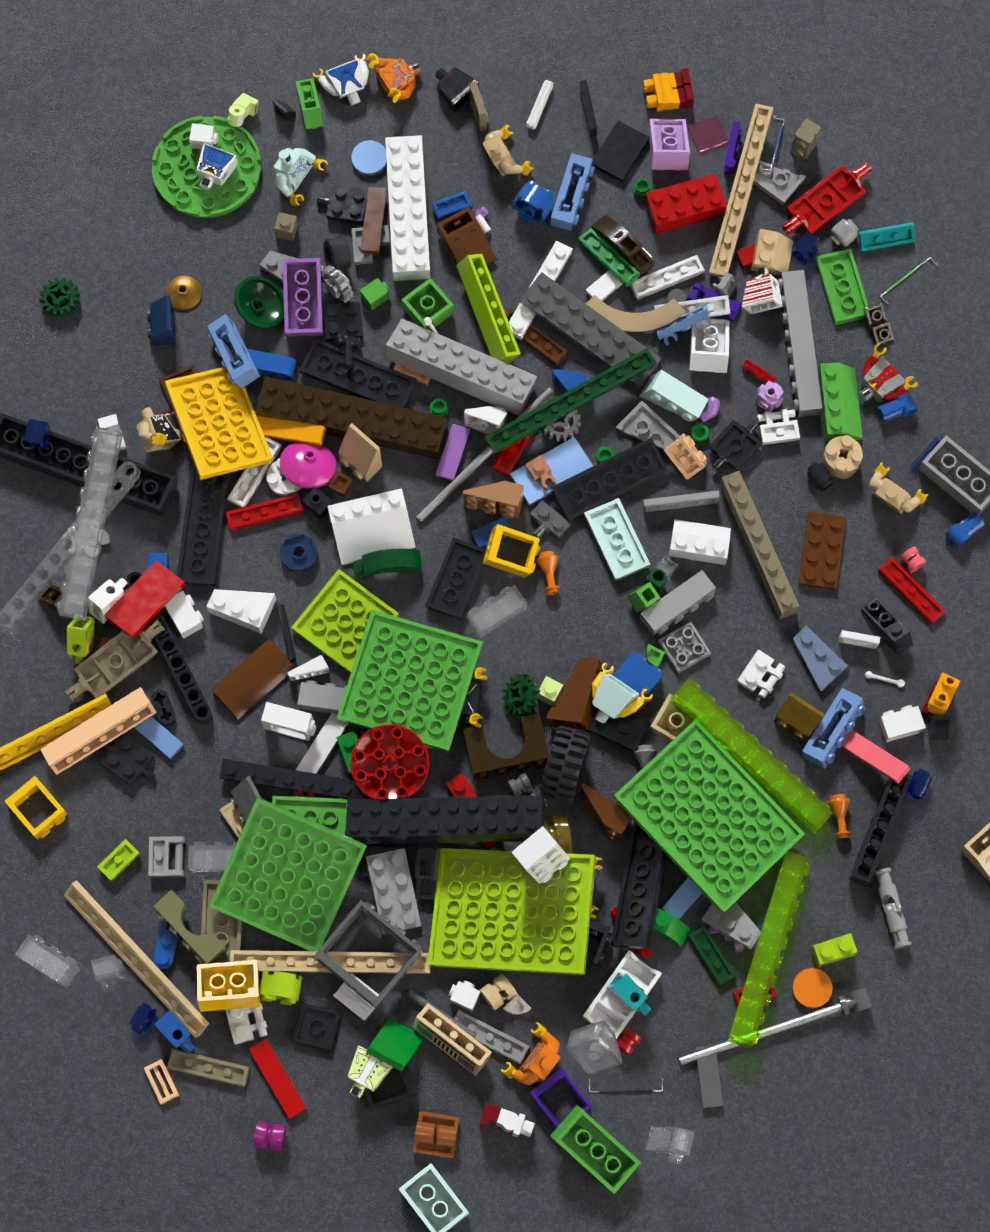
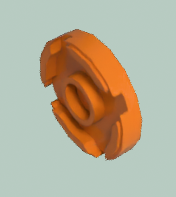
(812, 988)

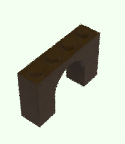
(485, 763)

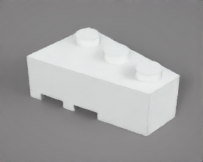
(242, 607)

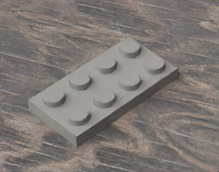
(394, 888)

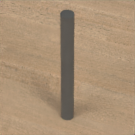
(423, 1002)

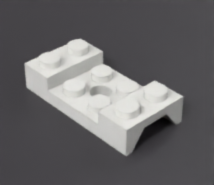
(608, 1008)

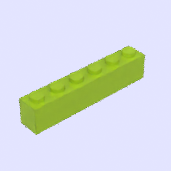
(488, 308)

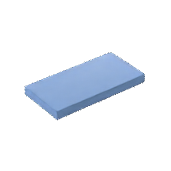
(564, 462)

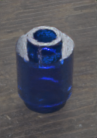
(919, 784)
(142, 1018)

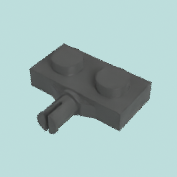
(549, 521)

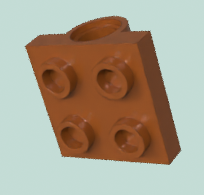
(436, 1134)

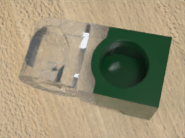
(661, 573)

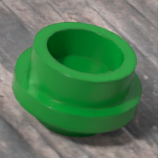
(641, 187)
(439, 407)

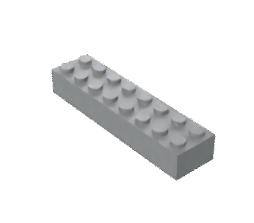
(460, 367)

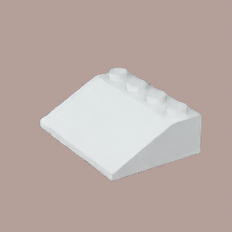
(371, 525)

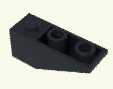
(888, 626)

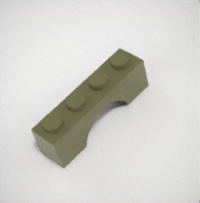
(206, 946)

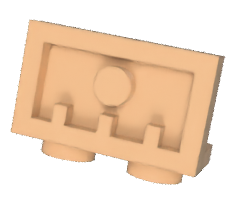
(686, 456)

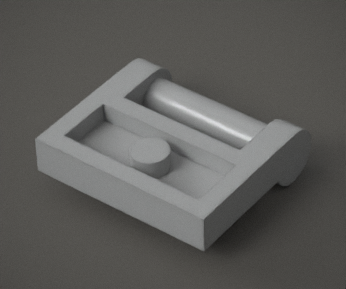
(159, 856)

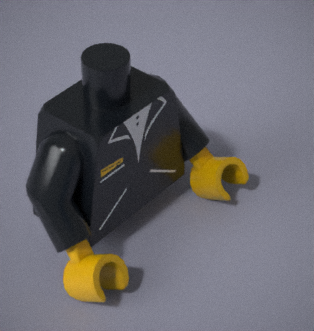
(470, 709)

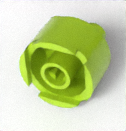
(280, 987)

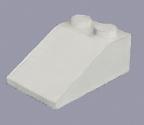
(710, 346)

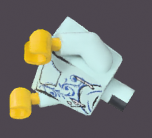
(292, 169)

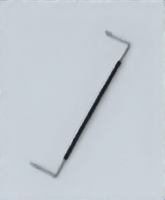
(628, 1090)

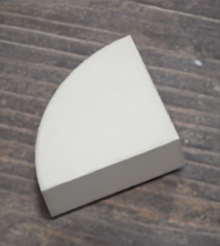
(517, 1006)

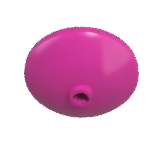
(304, 470)

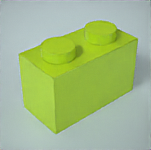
(834, 950)

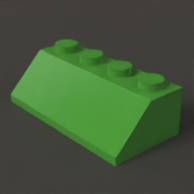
(839, 401)

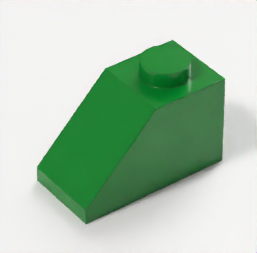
(670, 927)

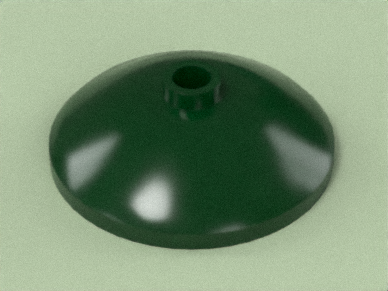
(265, 297)

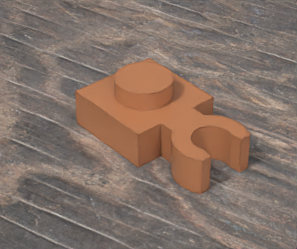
(539, 470)

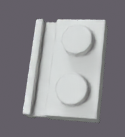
(354, 1001)

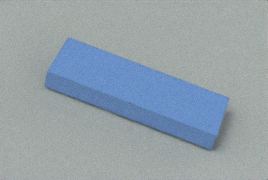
(159, 737)

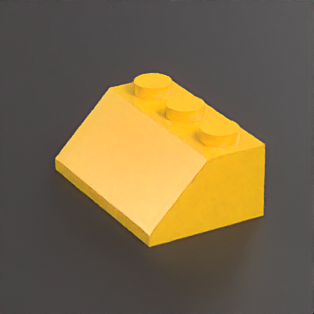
(228, 985)

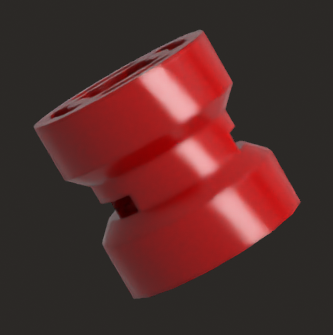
(628, 1039)

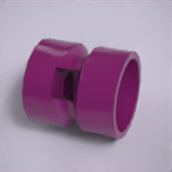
(269, 1136)

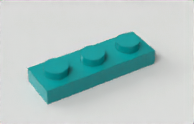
(887, 236)

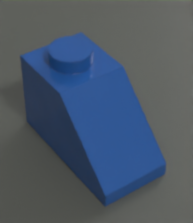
(568, 379)

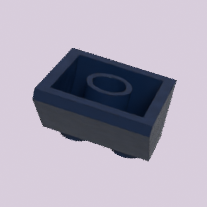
(162, 321)

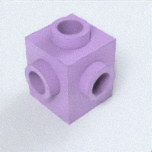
(769, 396)

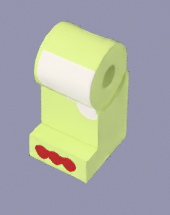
(241, 109)

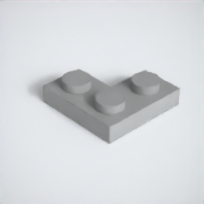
(363, 258)

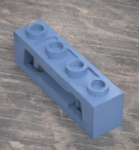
(566, 219)
(226, 330)
(850, 707)

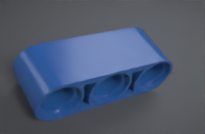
(273, 364)

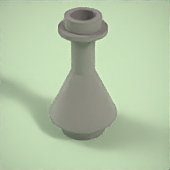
(645, 754)

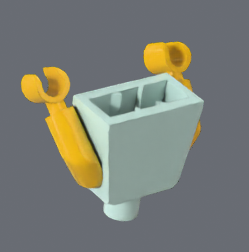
(614, 696)

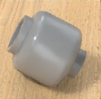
(844, 232)

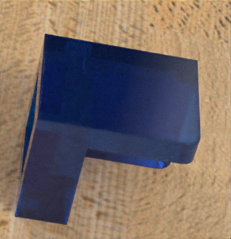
(37, 432)

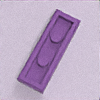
(453, 452)

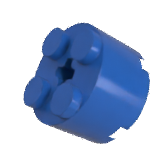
(533, 203)

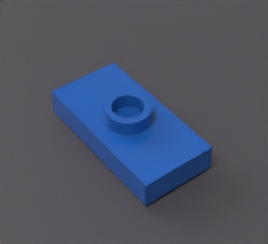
(451, 205)
(482, 534)

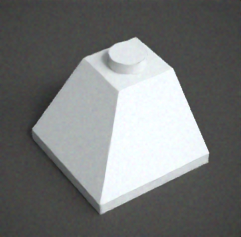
(486, 418)

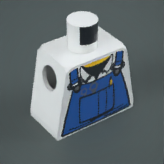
(215, 166)

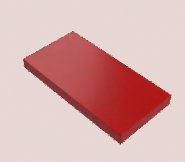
(144, 599)

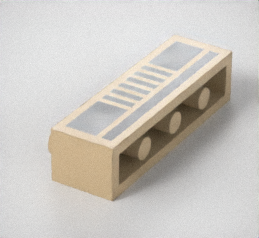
(451, 1039)

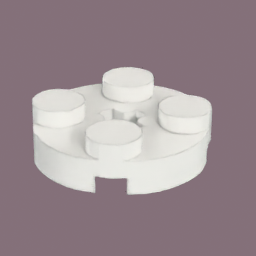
(275, 482)

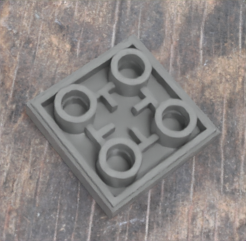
(684, 647)

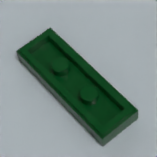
(711, 956)

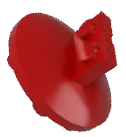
(389, 762)

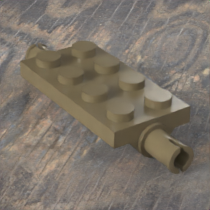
(114, 662)

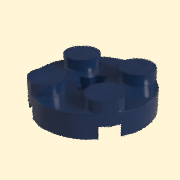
(305, 544)

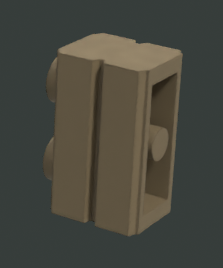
(805, 139)

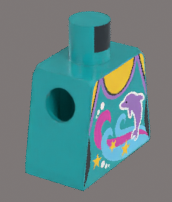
(622, 988)

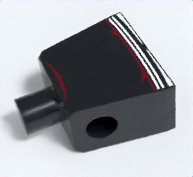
(454, 87)

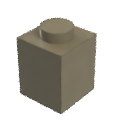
(286, 226)

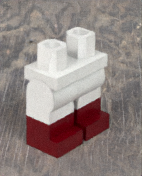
(507, 1120)

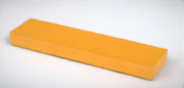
(292, 430)

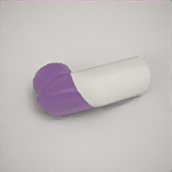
(480, 216)

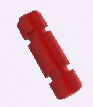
(758, 372)

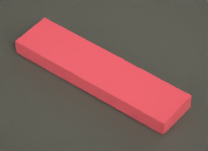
(875, 756)

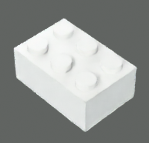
(541, 855)

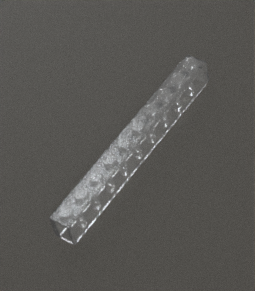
(90, 523)

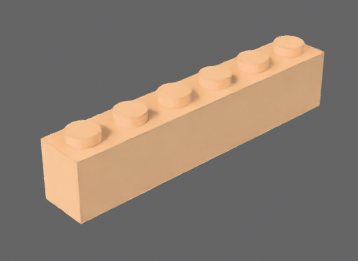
(98, 731)

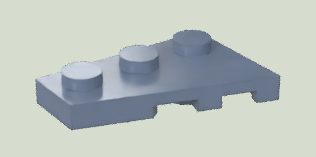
(819, 658)

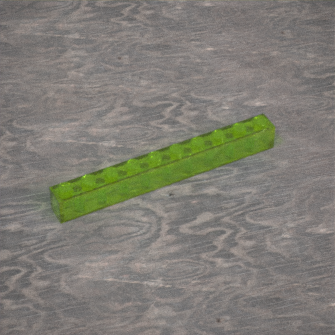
(752, 756)
(768, 950)

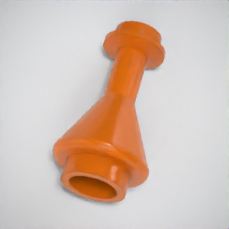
(548, 563)
(839, 806)

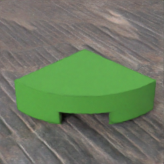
(654, 655)

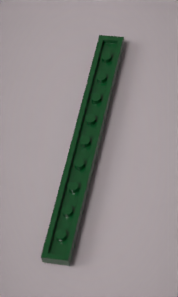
(570, 401)

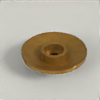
(187, 299)

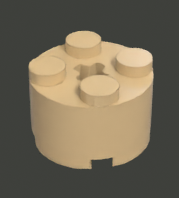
(846, 448)

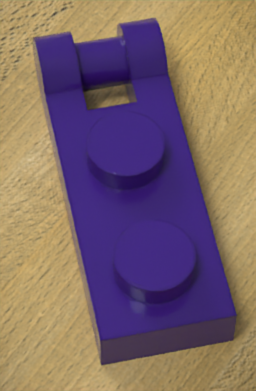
(732, 150)
(700, 289)

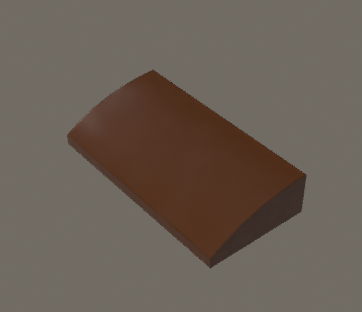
(253, 679)

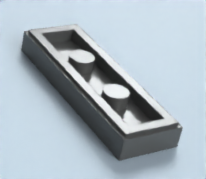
(709, 1079)

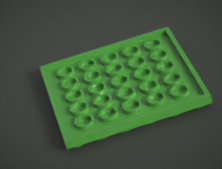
(410, 679)
(287, 875)

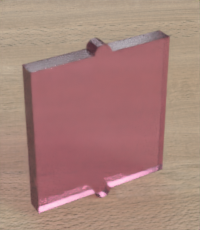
(708, 133)

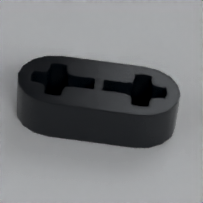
(159, 709)

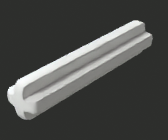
(539, 104)

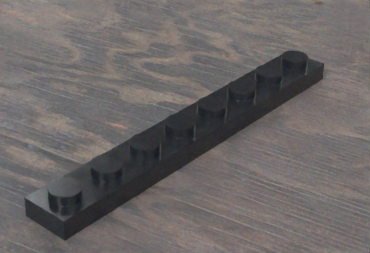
(291, 780)

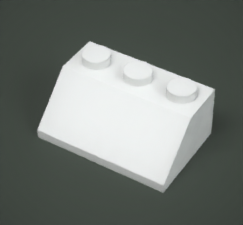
(700, 542)

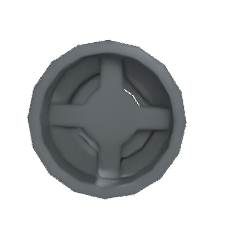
(520, 785)

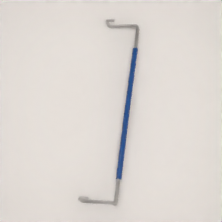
(776, 145)

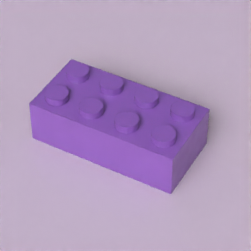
(302, 297)

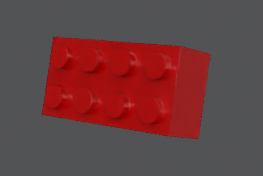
(685, 203)

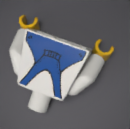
(345, 79)

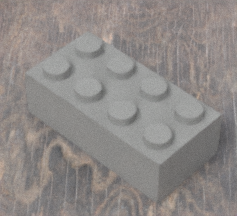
(958, 475)

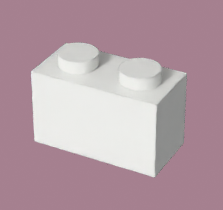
(183, 614)
(901, 723)

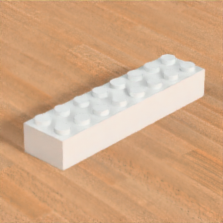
(407, 208)

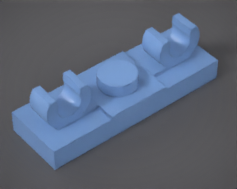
(684, 323)

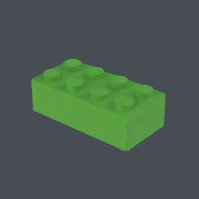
(595, 1149)

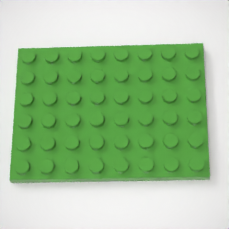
(708, 816)

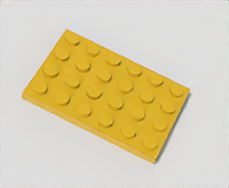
(217, 423)

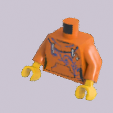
(395, 76)
(540, 1060)

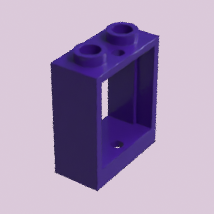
(550, 1082)

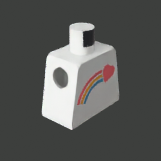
(106, 597)

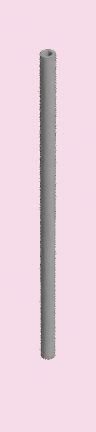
(479, 460)

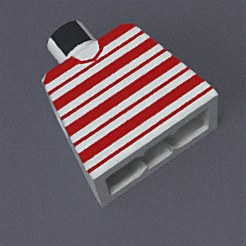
(762, 293)

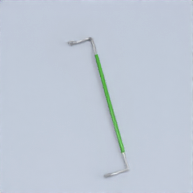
(904, 277)

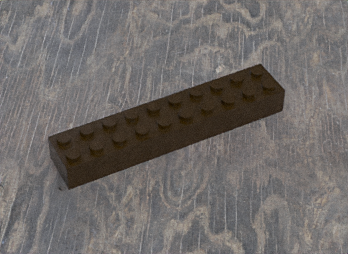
(380, 422)

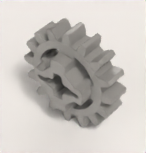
(337, 284)
(564, 429)

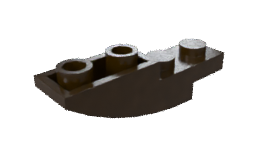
(623, 243)

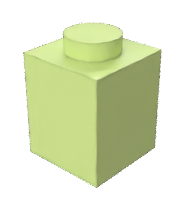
(549, 690)

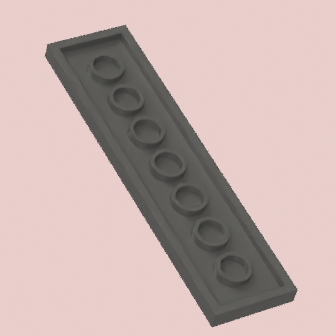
(583, 324)

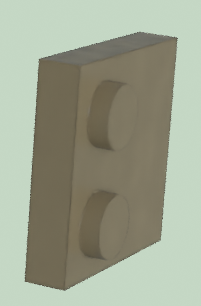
(478, 106)

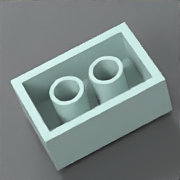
(433, 1200)

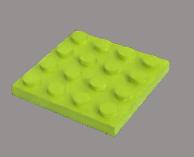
(339, 618)

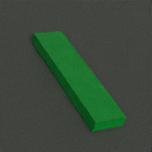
(609, 257)

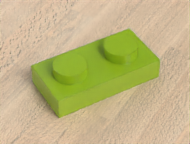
(118, 860)

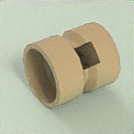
(498, 991)

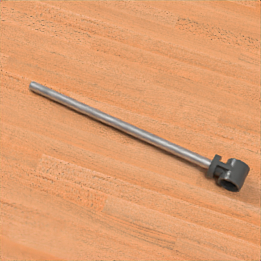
(857, 1000)

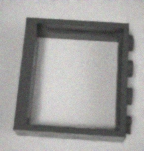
(384, 923)

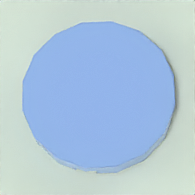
(369, 158)

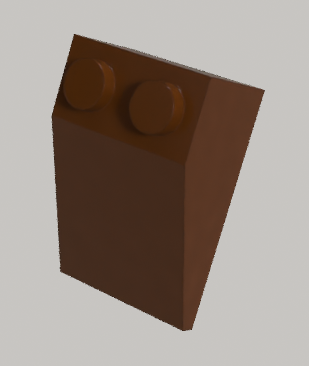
(609, 816)

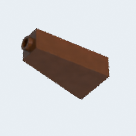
(574, 703)

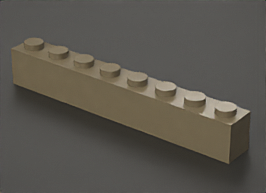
(759, 545)

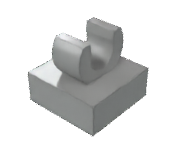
(726, 285)

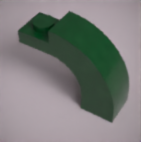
(386, 561)

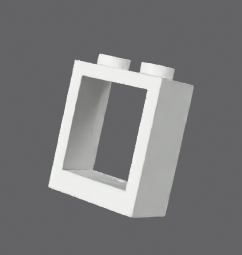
(288, 721)

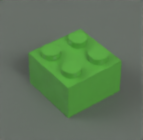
(427, 302)

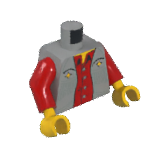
(882, 380)

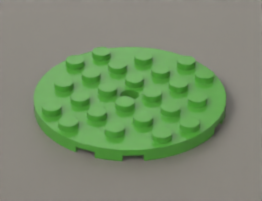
(176, 169)

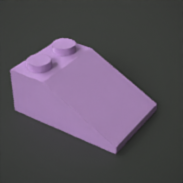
(669, 144)

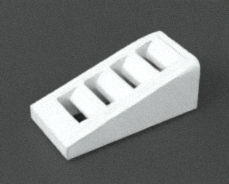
(312, 668)

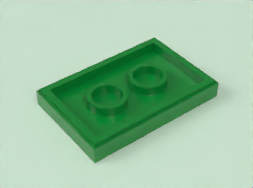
(395, 1044)

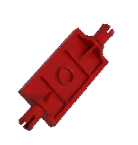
(826, 199)

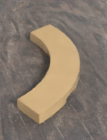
(638, 321)

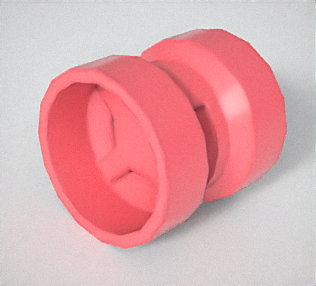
(913, 559)

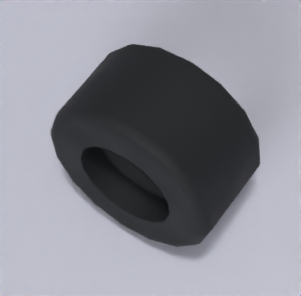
(337, 253)

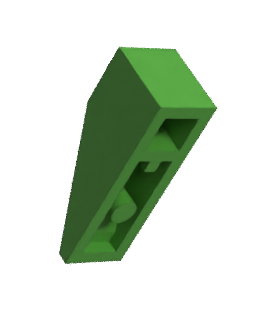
(309, 103)

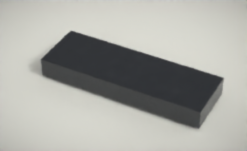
(588, 108)

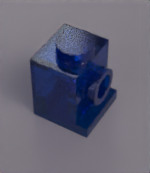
(805, 247)

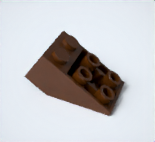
(464, 237)

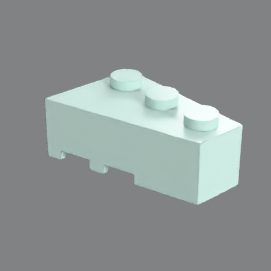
(674, 396)

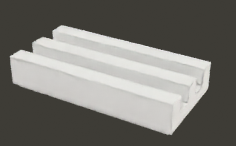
(859, 639)

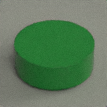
(699, 433)
(604, 453)

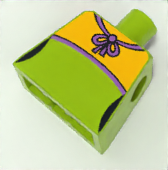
(80, 638)

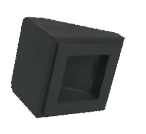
(283, 109)

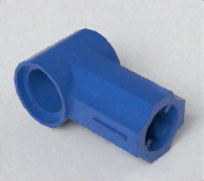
(902, 406)
(961, 533)

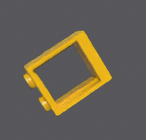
(493, 546)
(23, 794)

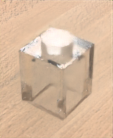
(107, 968)

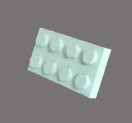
(617, 539)

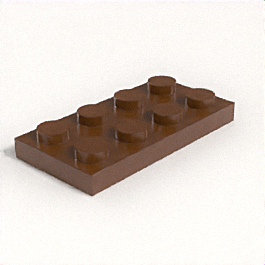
(822, 550)

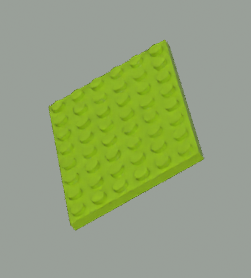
(502, 919)

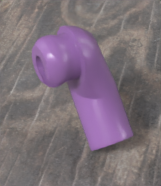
(712, 411)

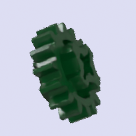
(61, 299)
(521, 694)

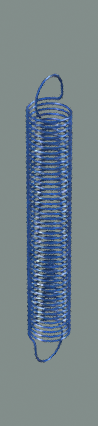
(925, 452)

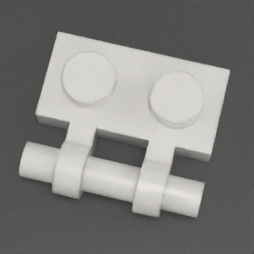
(781, 431)
(755, 671)
(240, 1024)

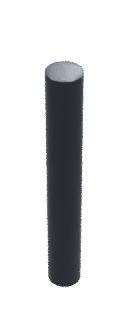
(286, 632)

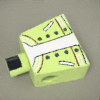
(366, 1072)

